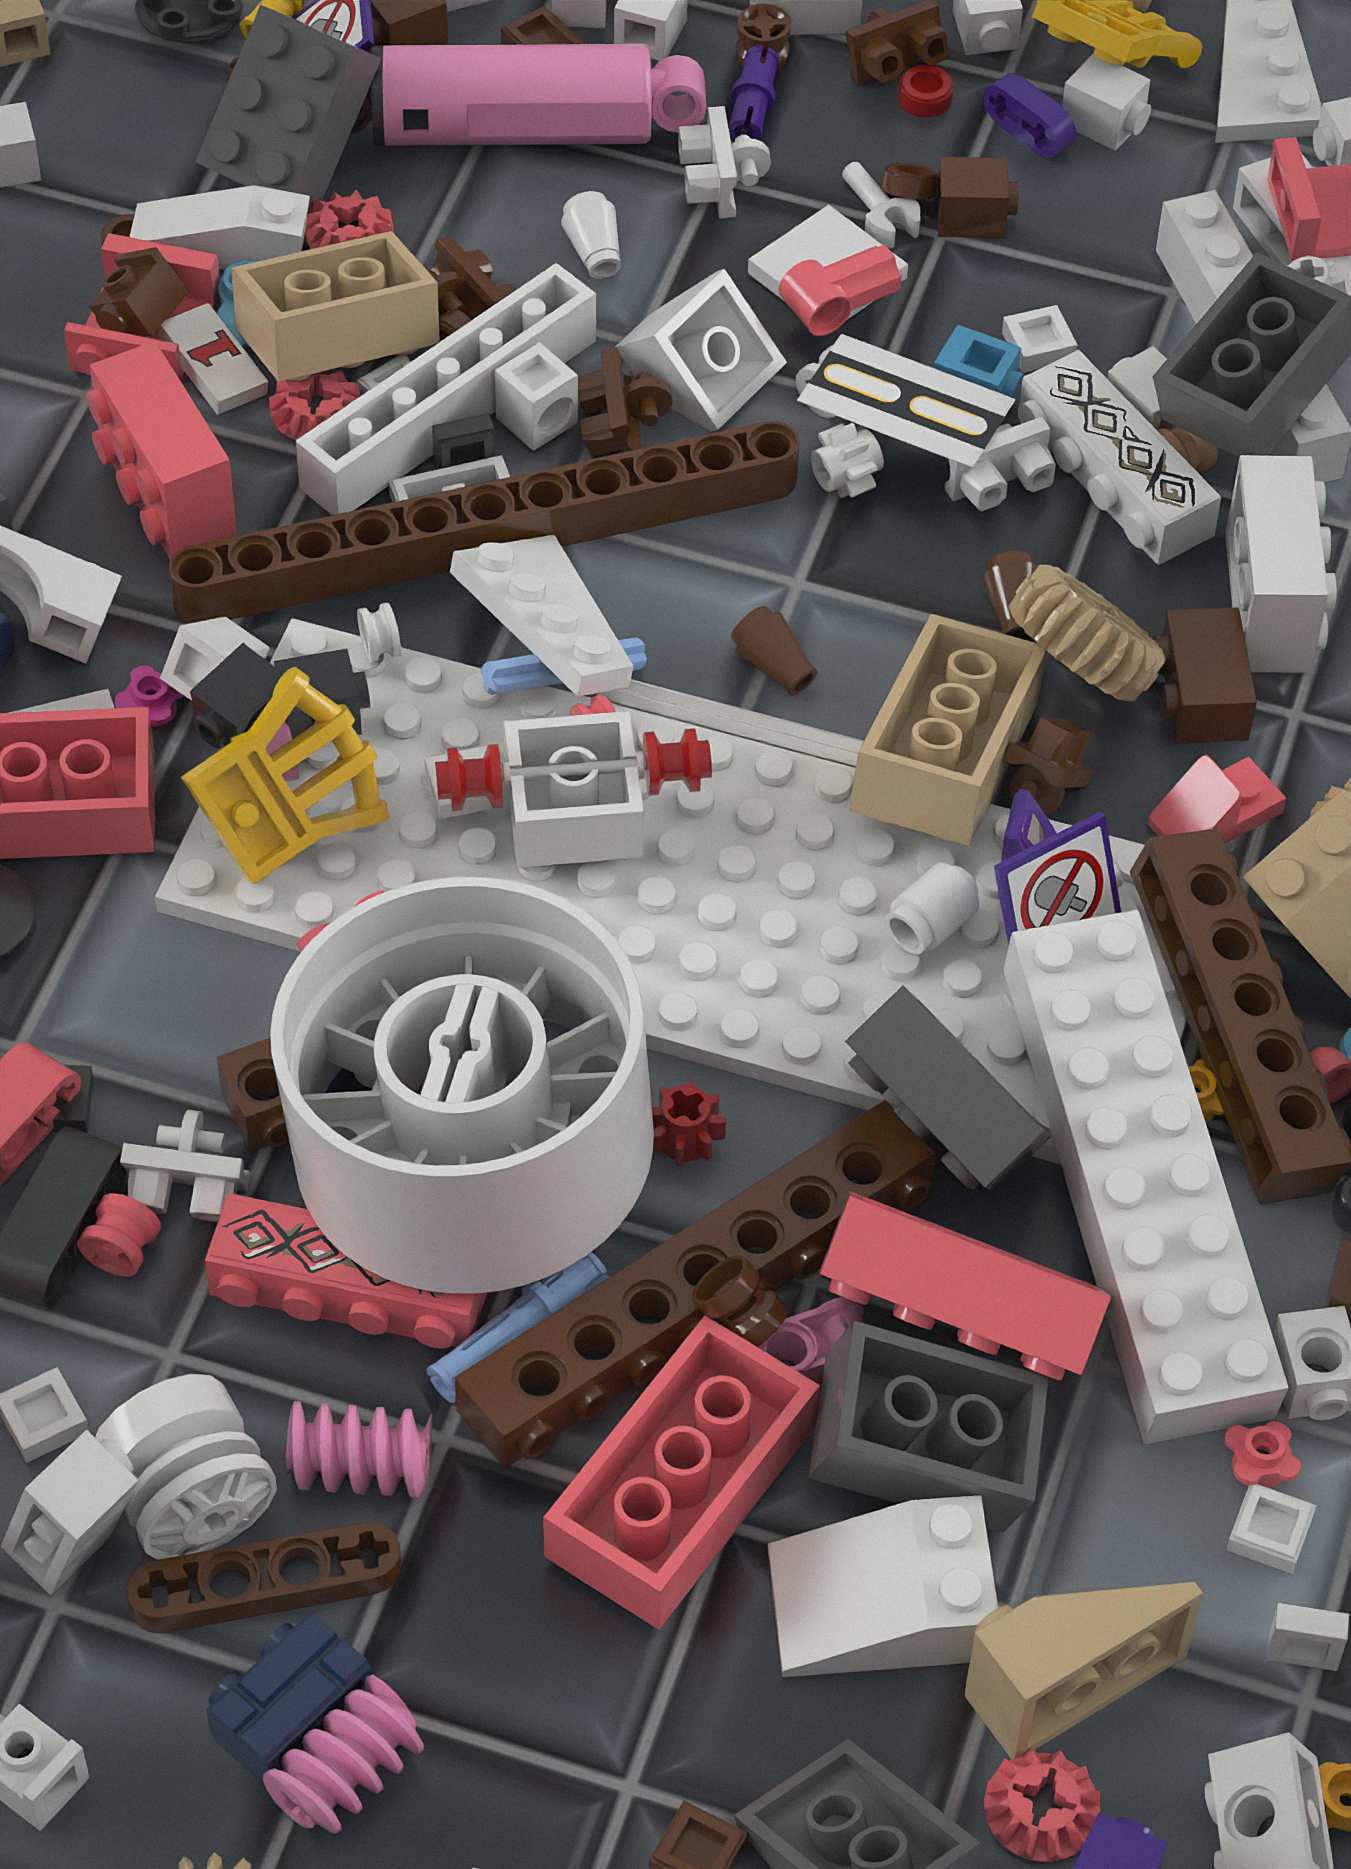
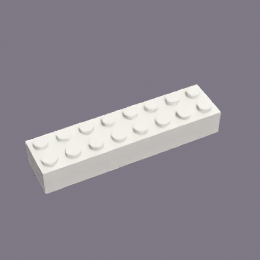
(1143, 1178)

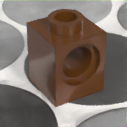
(244, 1079)

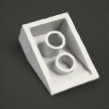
(884, 1589)

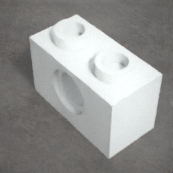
(1262, 1781)

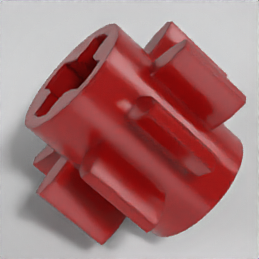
(687, 1123)

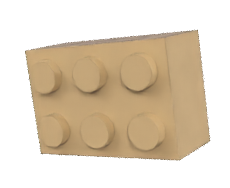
(335, 306)

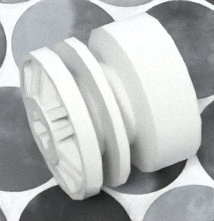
(192, 1465)

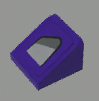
(1025, 825)

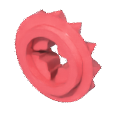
(323, 220)
(290, 402)
(1011, 1815)

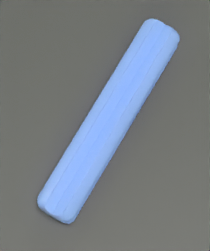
(530, 672)

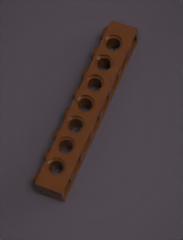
(658, 1285)

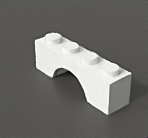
(56, 593)

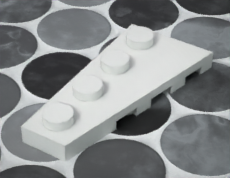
(1264, 75)
(548, 609)

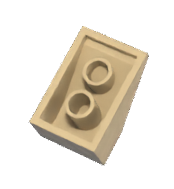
(1310, 887)
(1072, 1655)

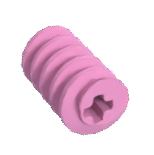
(358, 1451)
(344, 1756)

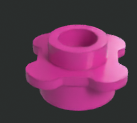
(161, 704)

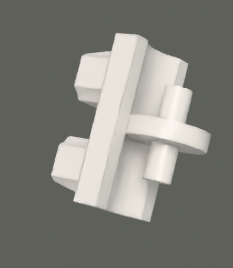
(728, 163)
(1009, 455)
(155, 1168)

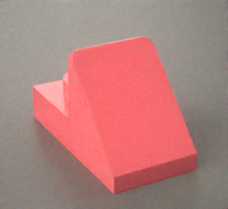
(1217, 798)

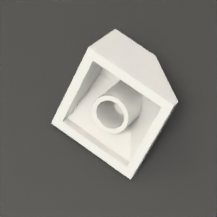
(705, 350)

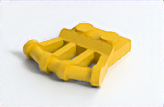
(1117, 31)
(252, 803)

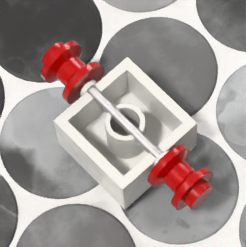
(574, 784)

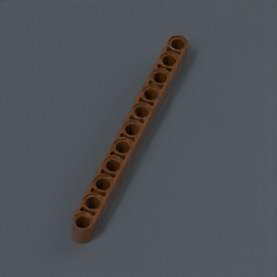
(421, 533)

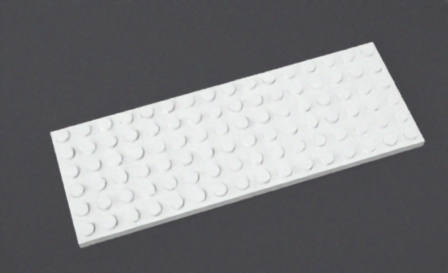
(741, 919)

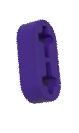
(1029, 115)

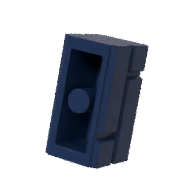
(284, 1694)

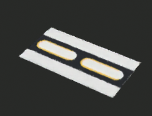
(906, 400)

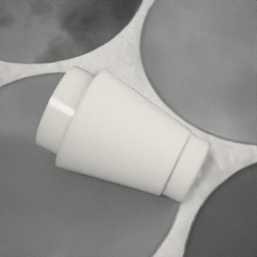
(593, 232)

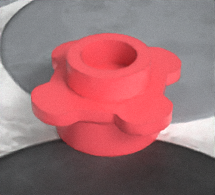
(1257, 1468)

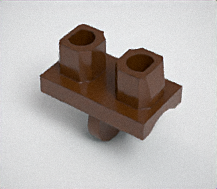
(896, 41)
(465, 280)
(626, 404)
(1051, 762)

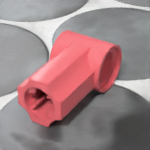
(827, 294)

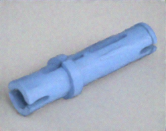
(535, 1305)

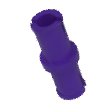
(753, 93)

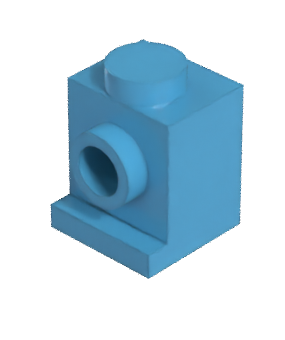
(982, 361)

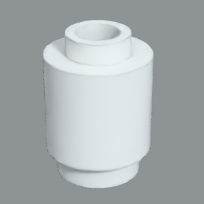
(932, 908)

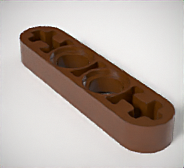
(262, 1565)

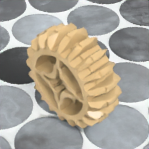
(1086, 633)

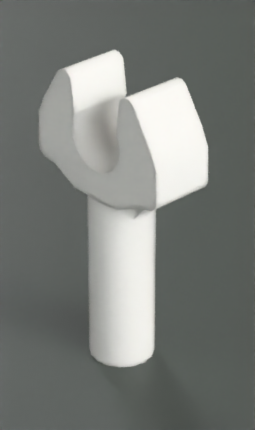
(883, 209)

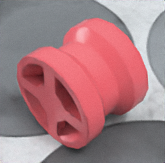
(119, 1235)

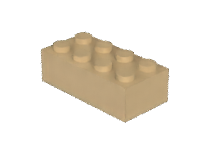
(947, 728)

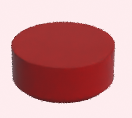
(925, 91)

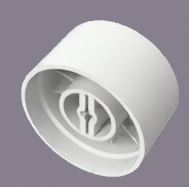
(470, 1176)

